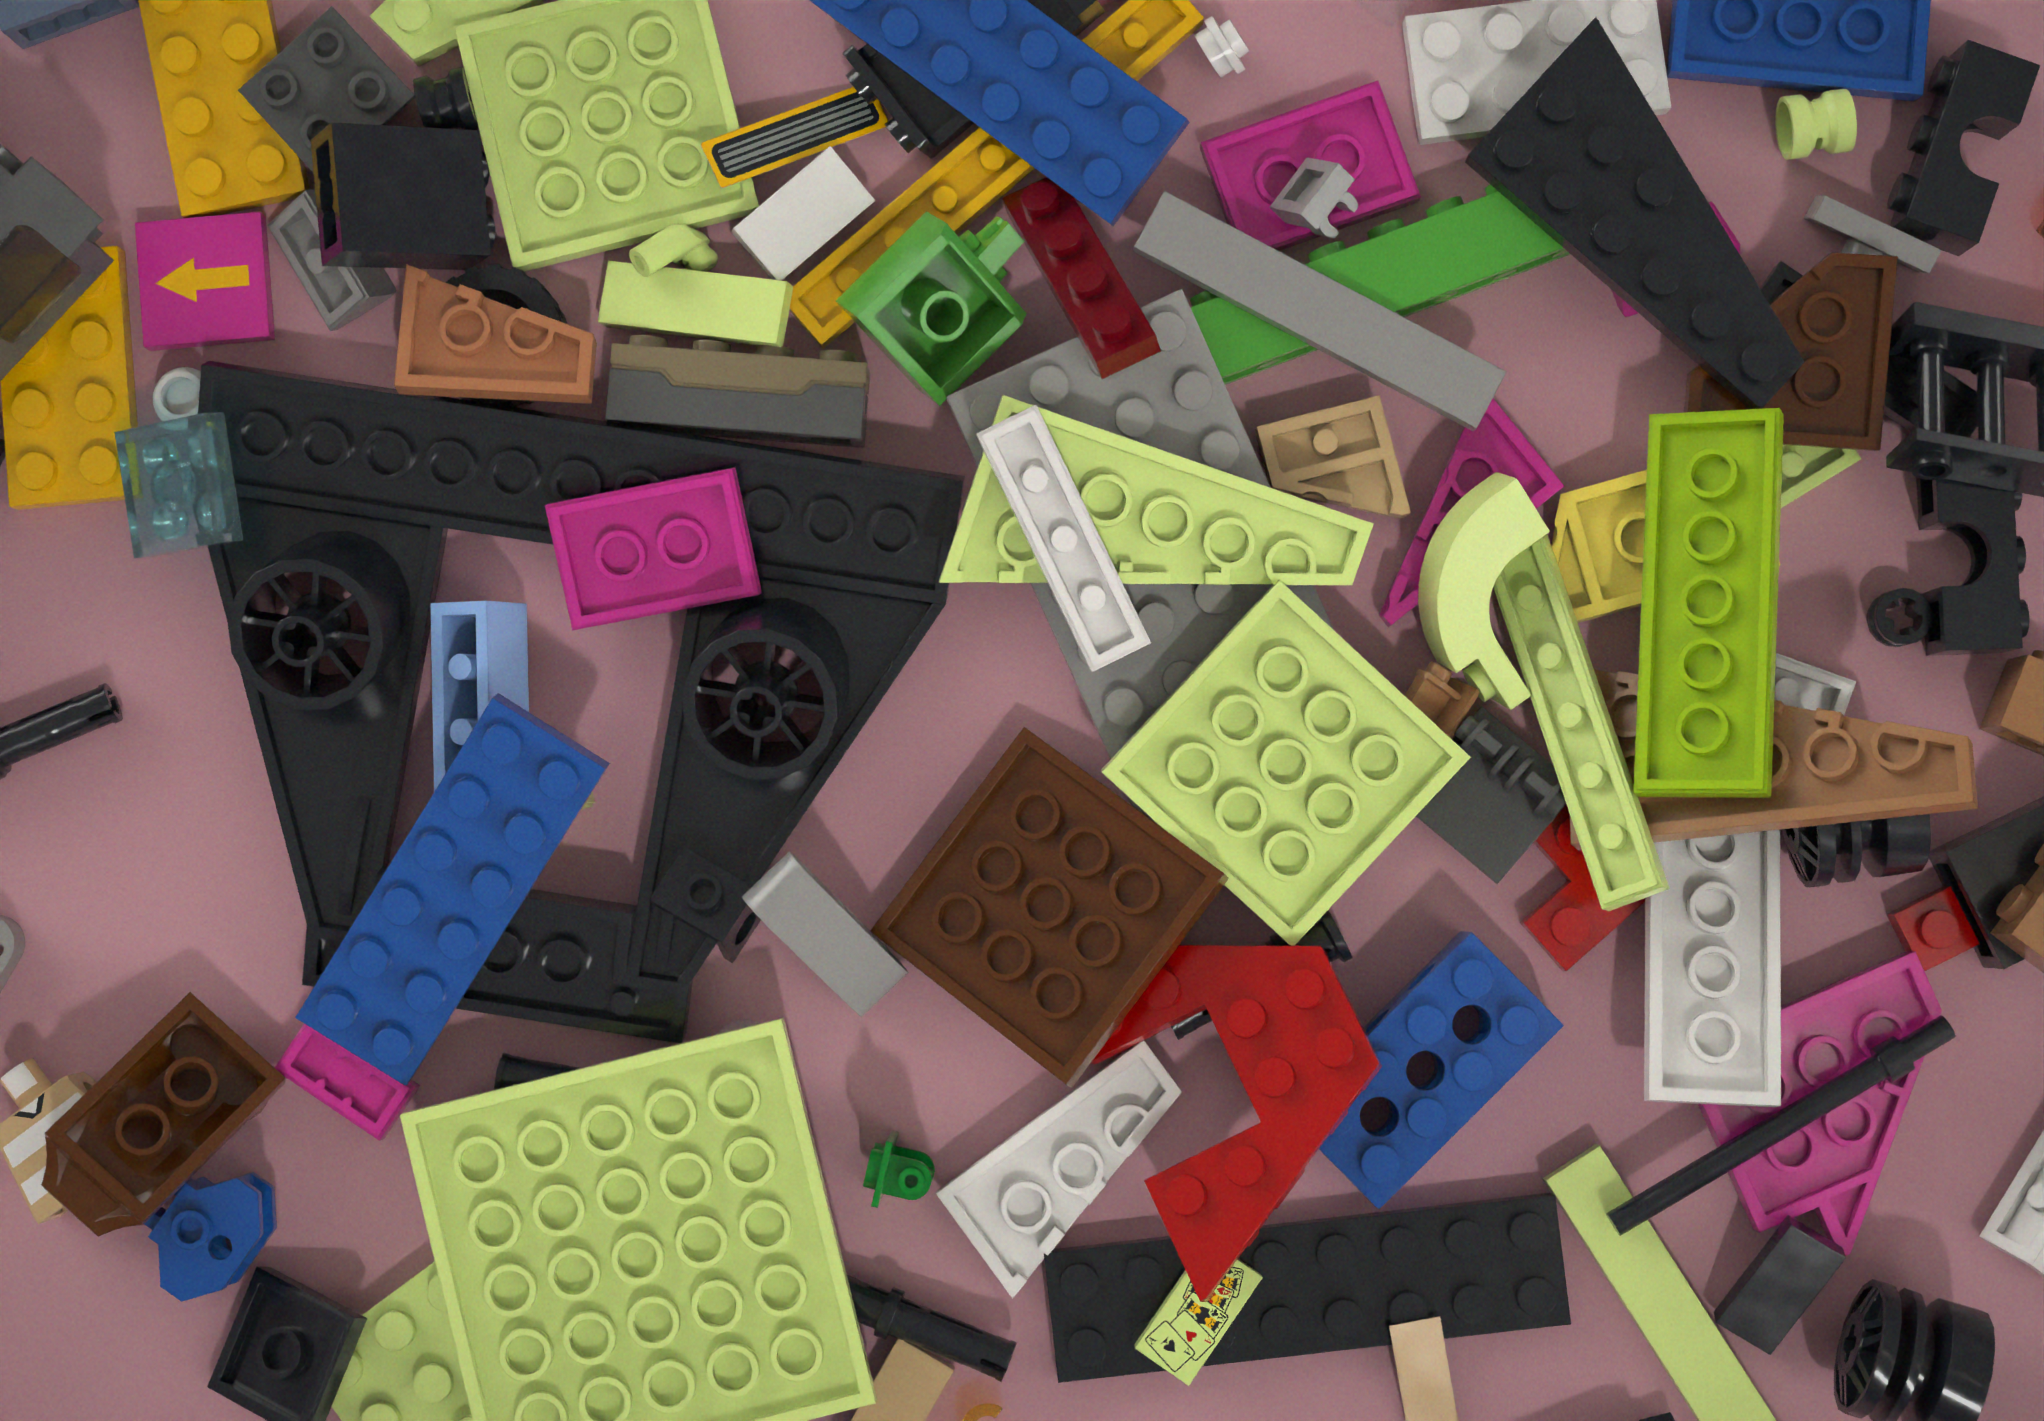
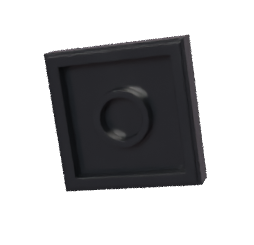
(286, 1350)

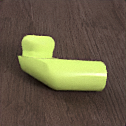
(677, 245)

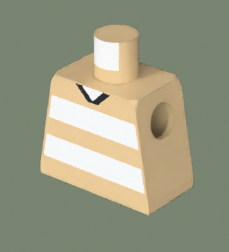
(23, 1132)

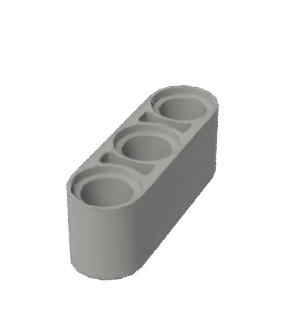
(824, 934)

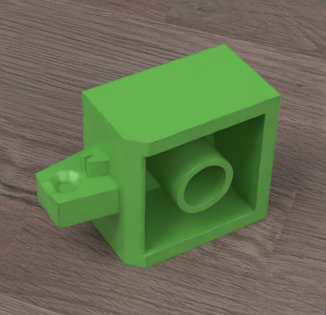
(938, 302)

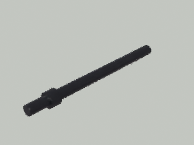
(1887, 1061)

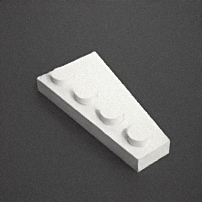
(1045, 1175)

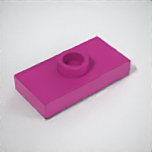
(345, 1082)

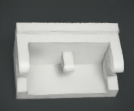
(803, 215)

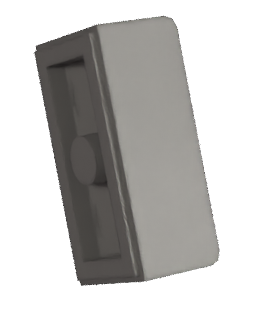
(337, 292)

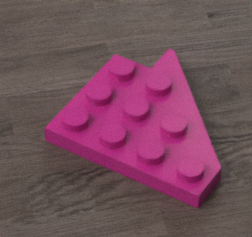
(1840, 1155)

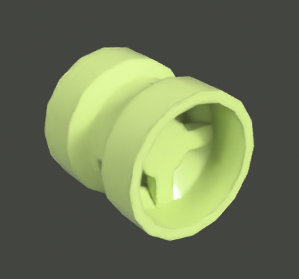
(1818, 124)

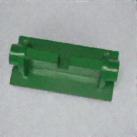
(898, 1171)

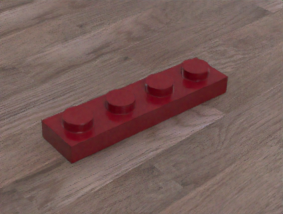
(1081, 277)

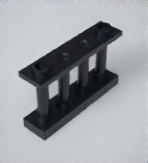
(1991, 351)

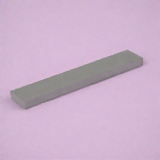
(1319, 311)

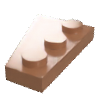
(479, 348)

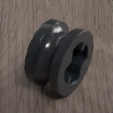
(1916, 608)

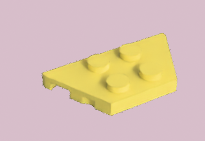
(1602, 545)

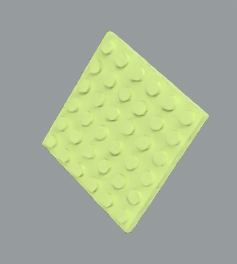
(642, 1241)

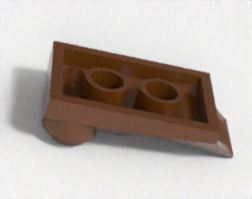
(155, 1119)

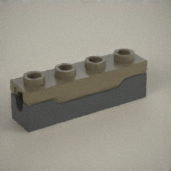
(739, 393)

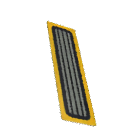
(792, 136)

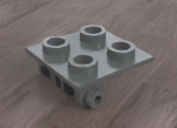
(322, 80)
(1496, 798)

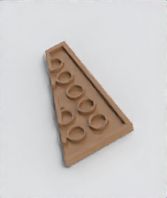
(1822, 773)

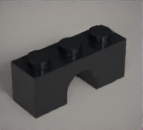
(1940, 196)
(1986, 609)

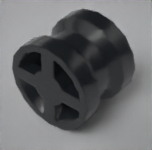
(445, 101)

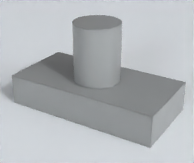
(1870, 235)

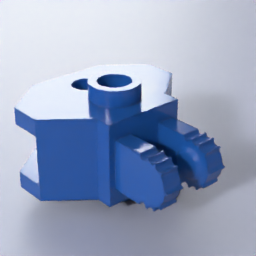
(195, 1231)

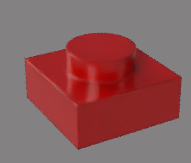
(1933, 927)

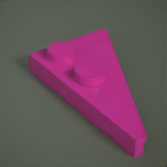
(1477, 455)

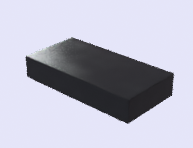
(1779, 1285)

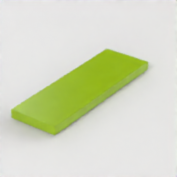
(1709, 604)

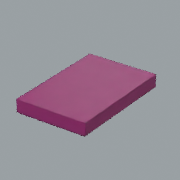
(1349, 129)
(653, 548)

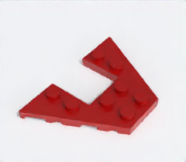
(1299, 1063)

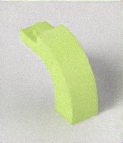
(1458, 578)

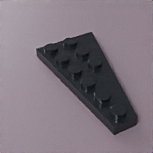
(1617, 196)

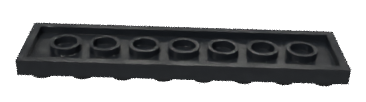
(1324, 1284)

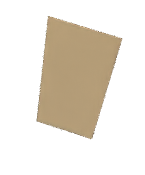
(1423, 1370)

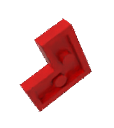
(1571, 917)

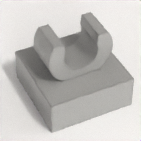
(1314, 194)

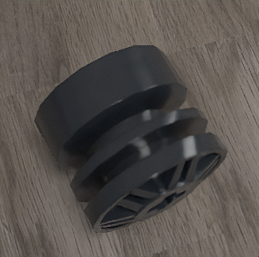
(1838, 849)
(1912, 1357)

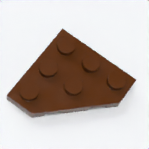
(1843, 332)

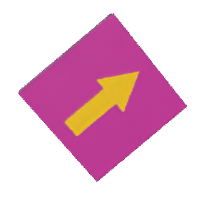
(204, 281)

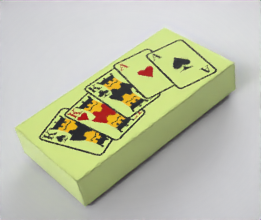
(1189, 1330)

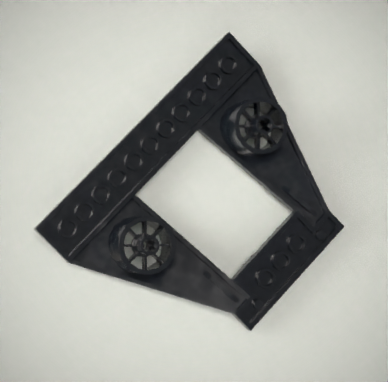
(365, 496)

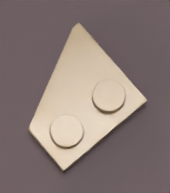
(1336, 458)

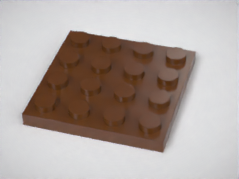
(1049, 906)

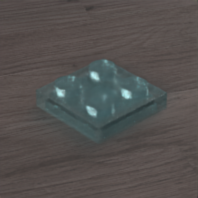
(179, 485)

